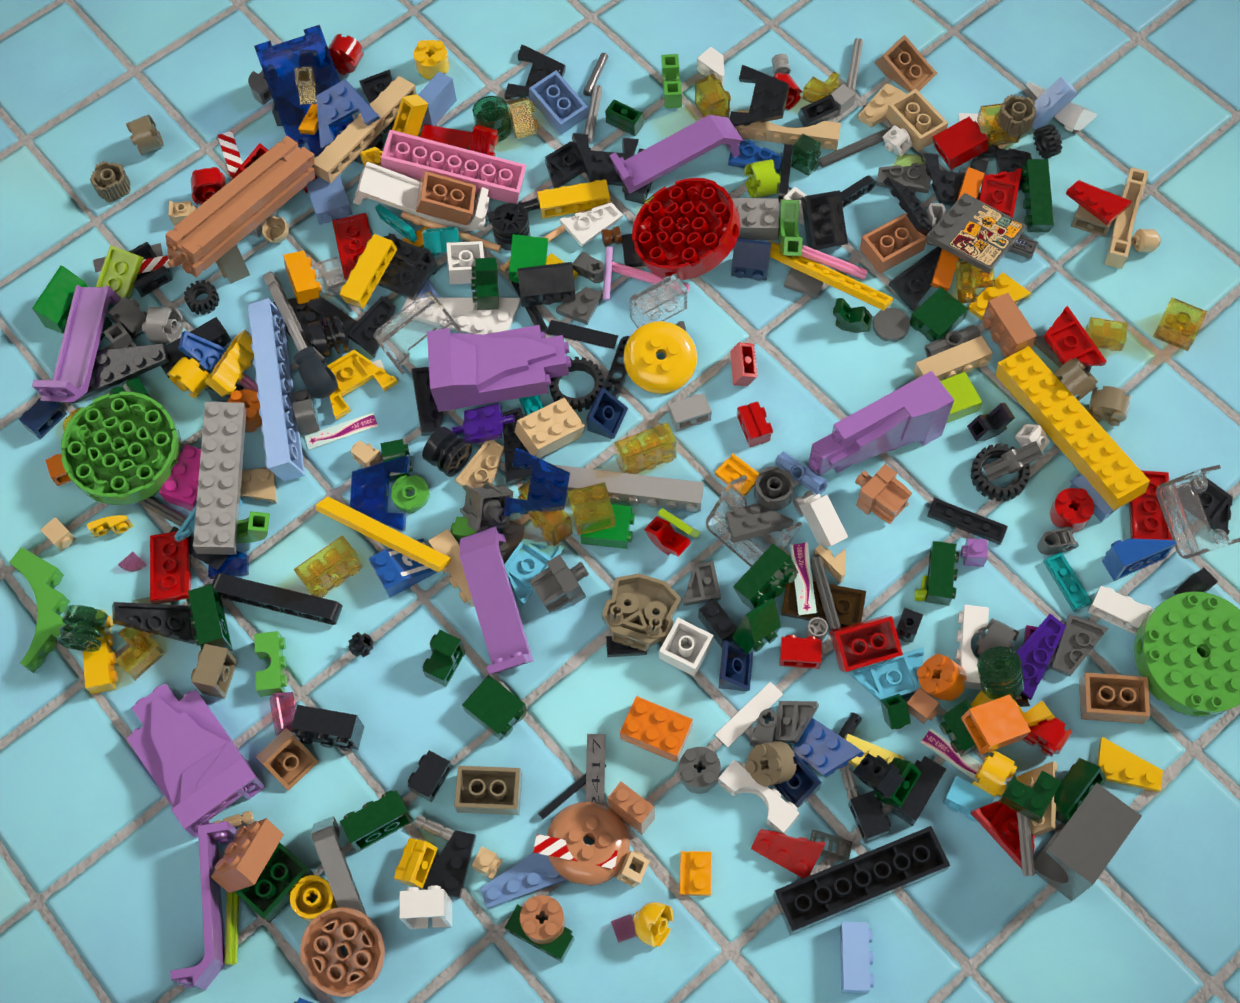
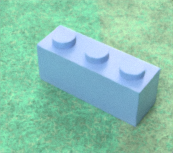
(1053, 101)
(856, 957)

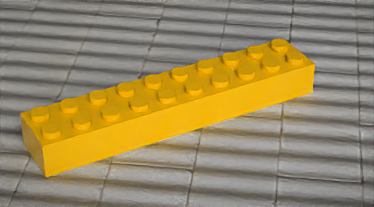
(1072, 428)

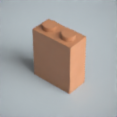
(631, 807)

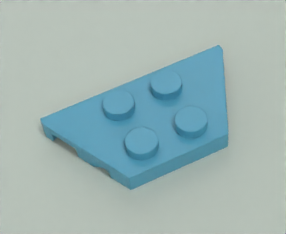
(527, 562)
(892, 675)

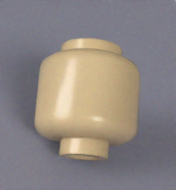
(1146, 240)

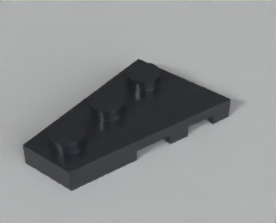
(363, 331)
(452, 864)

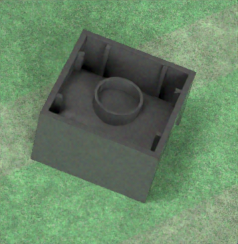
(1086, 843)

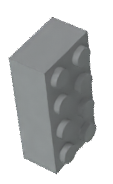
(758, 218)

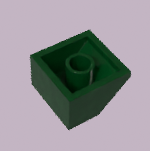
(758, 627)
(954, 727)

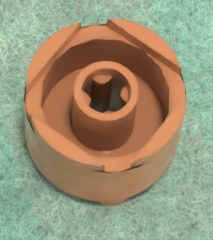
(534, 910)

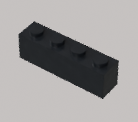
(211, 331)

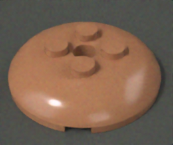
(593, 822)
(327, 964)

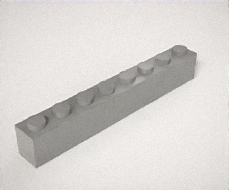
(640, 488)

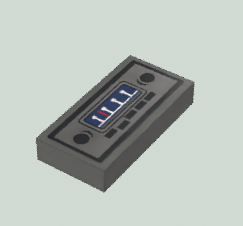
(1024, 247)

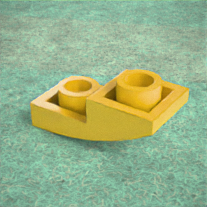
(117, 524)

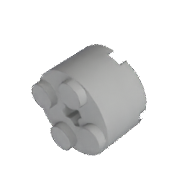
(163, 325)

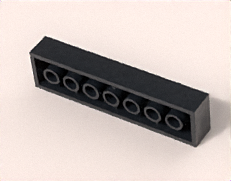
(861, 880)

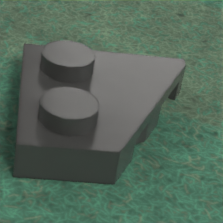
(583, 307)

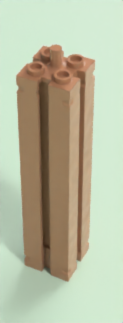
(239, 207)

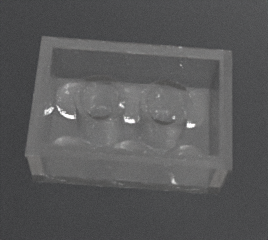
(658, 301)

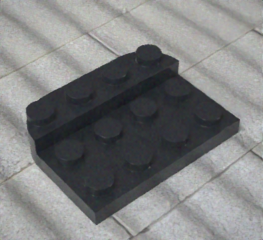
(408, 269)

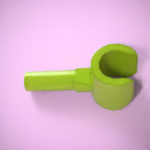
(920, 594)

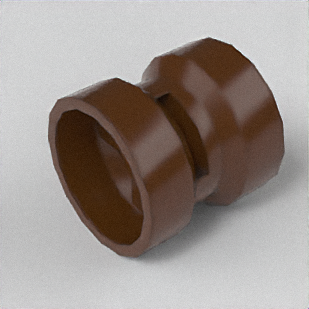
(607, 236)

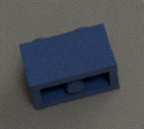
(42, 417)

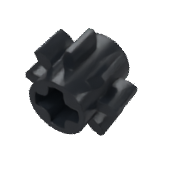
(360, 644)

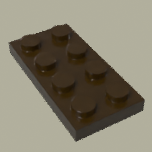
(847, 602)

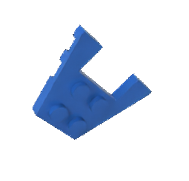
(338, 104)

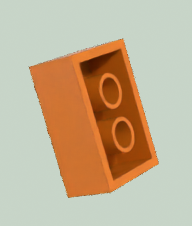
(656, 729)

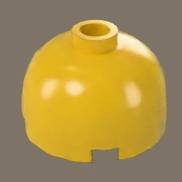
(652, 923)

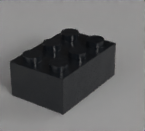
(824, 220)
(327, 728)

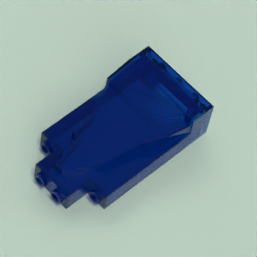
(278, 68)

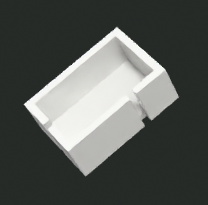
(419, 905)

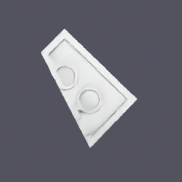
(588, 225)

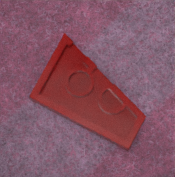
(1097, 201)
(789, 852)

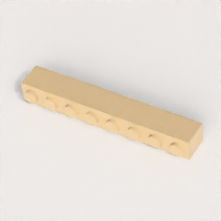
(358, 134)

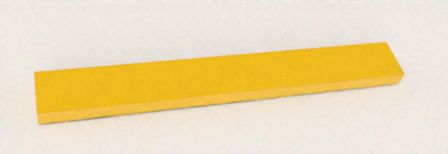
(832, 278)
(383, 534)

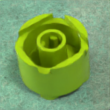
(761, 179)

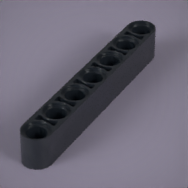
(277, 599)

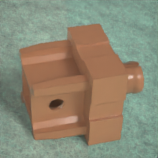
(882, 494)

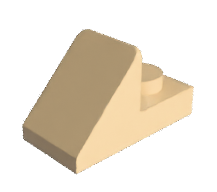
(833, 565)

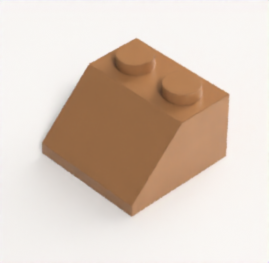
(287, 759)

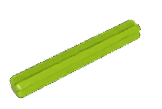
(231, 929)

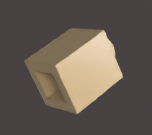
(58, 534)

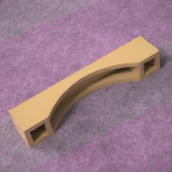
(824, 132)
(1123, 226)

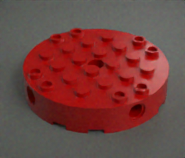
(686, 228)

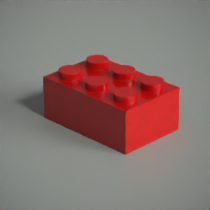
(866, 643)

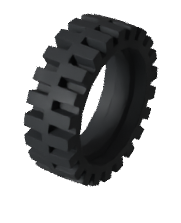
(582, 402)
(989, 489)

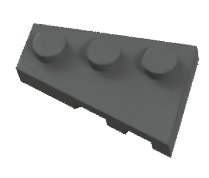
(912, 176)

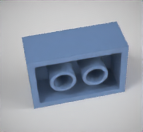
(558, 102)

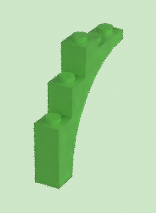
(50, 604)

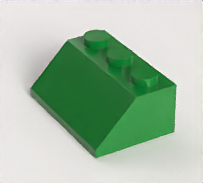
(57, 298)

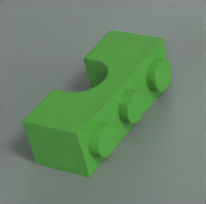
(671, 81)
(272, 679)

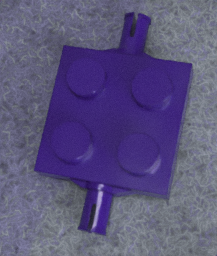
(483, 424)

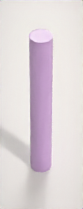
(607, 273)

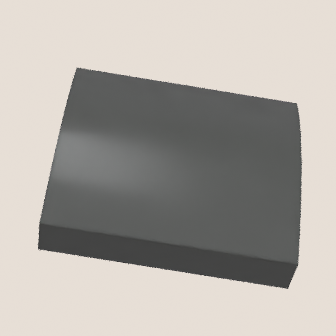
(803, 283)

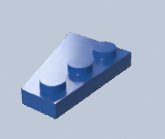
(751, 153)
(201, 350)

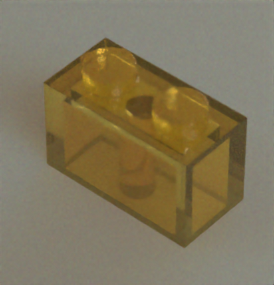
(1107, 333)

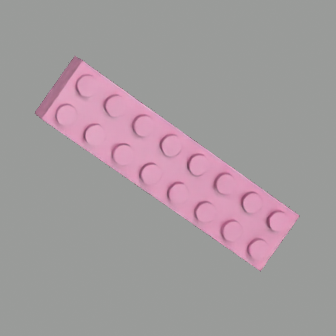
(415, 155)

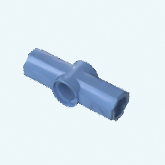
(808, 478)

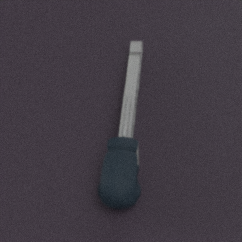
(312, 365)

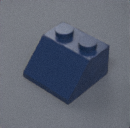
(751, 259)

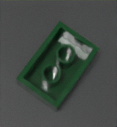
(766, 578)
(208, 617)
(376, 820)
(275, 883)

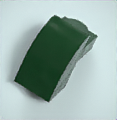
(851, 319)

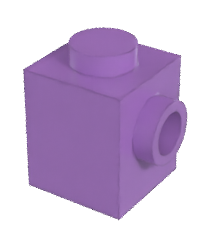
(975, 552)

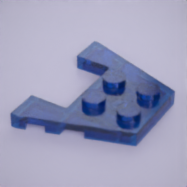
(546, 487)
(371, 491)

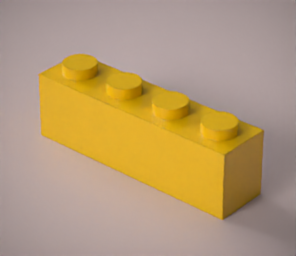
(573, 198)
(368, 271)
(99, 665)

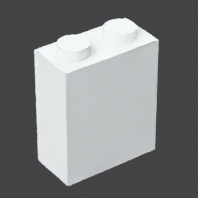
(823, 520)

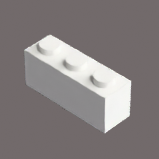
(1118, 609)

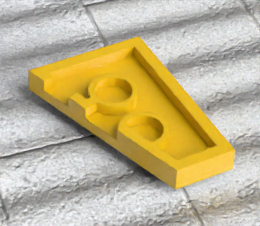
(1003, 285)
(1126, 768)

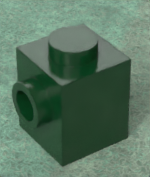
(895, 711)

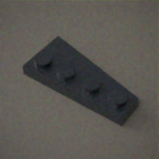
(917, 279)

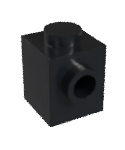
(908, 625)

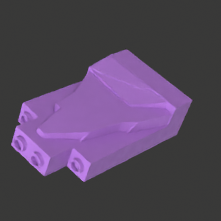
(493, 366)
(898, 419)
(190, 756)

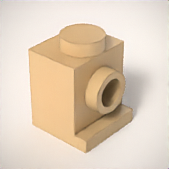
(179, 211)
(365, 454)
(486, 863)
(635, 876)

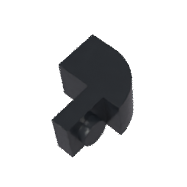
(992, 424)

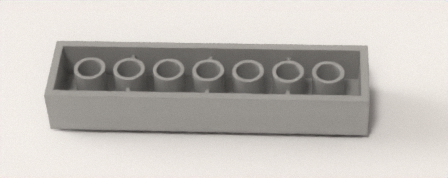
(220, 478)

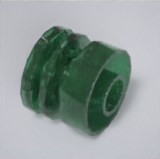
(494, 114)
(82, 628)
(1000, 673)

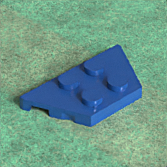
(824, 749)

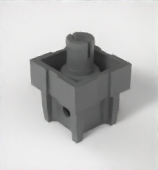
(486, 506)
(559, 584)

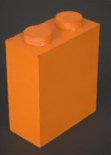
(995, 724)

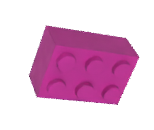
(182, 485)

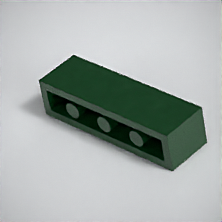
(1037, 195)

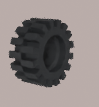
(1047, 141)
(198, 289)

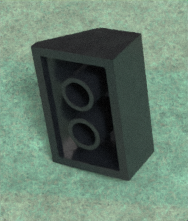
(546, 284)

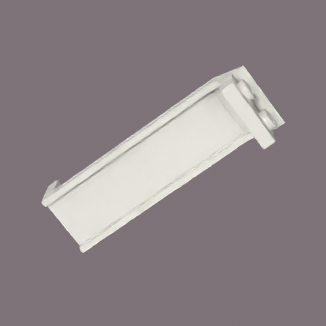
(402, 193)

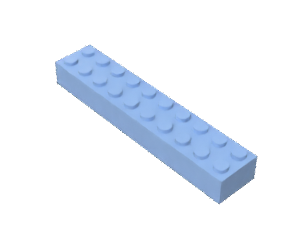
(275, 390)

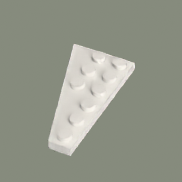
(479, 321)

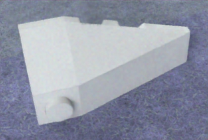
(1072, 115)

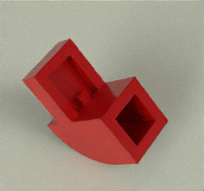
(665, 537)

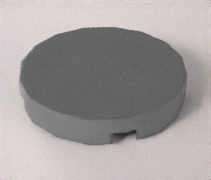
(891, 324)

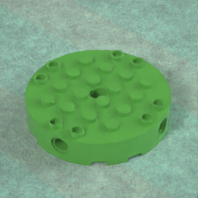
(121, 448)
(1191, 653)

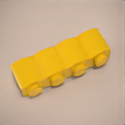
(232, 365)

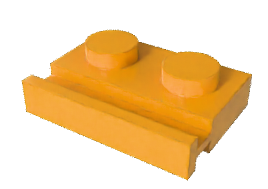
(735, 468)
(695, 873)

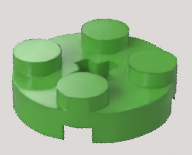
(411, 503)

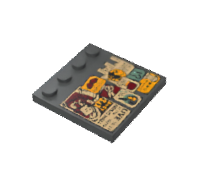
(976, 233)

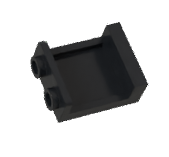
(152, 280)

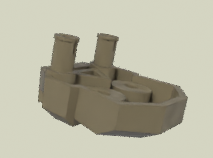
(636, 623)

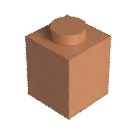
(922, 706)

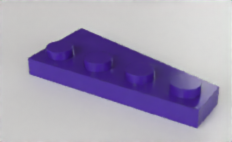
(1037, 652)

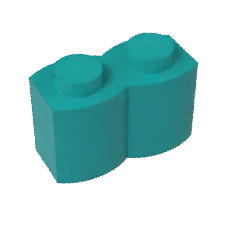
(437, 238)

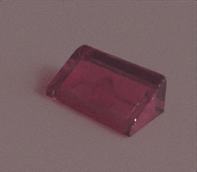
(282, 710)

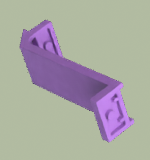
(676, 151)
(78, 345)
(494, 600)
(213, 960)

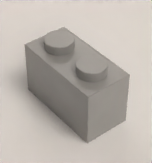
(689, 411)

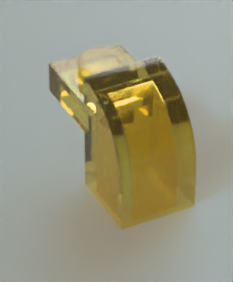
(306, 85)
(817, 89)

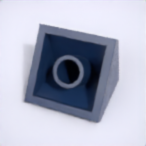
(606, 414)
(735, 668)
(801, 785)

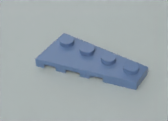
(520, 880)

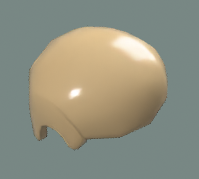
(275, 230)

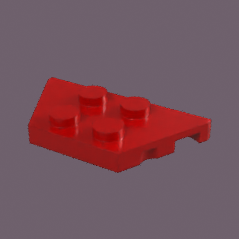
(1001, 191)
(1071, 341)
(1002, 825)

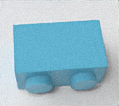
(966, 797)

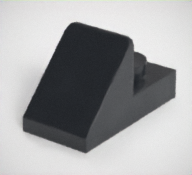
(1198, 582)

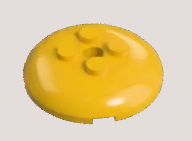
(655, 374)

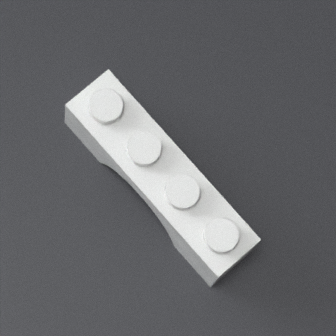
(973, 622)
(780, 813)

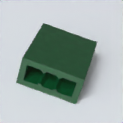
(938, 315)
(495, 707)

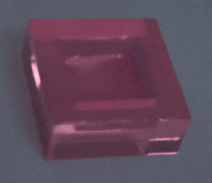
(624, 928)

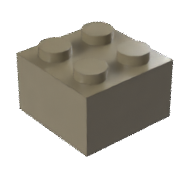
(214, 671)

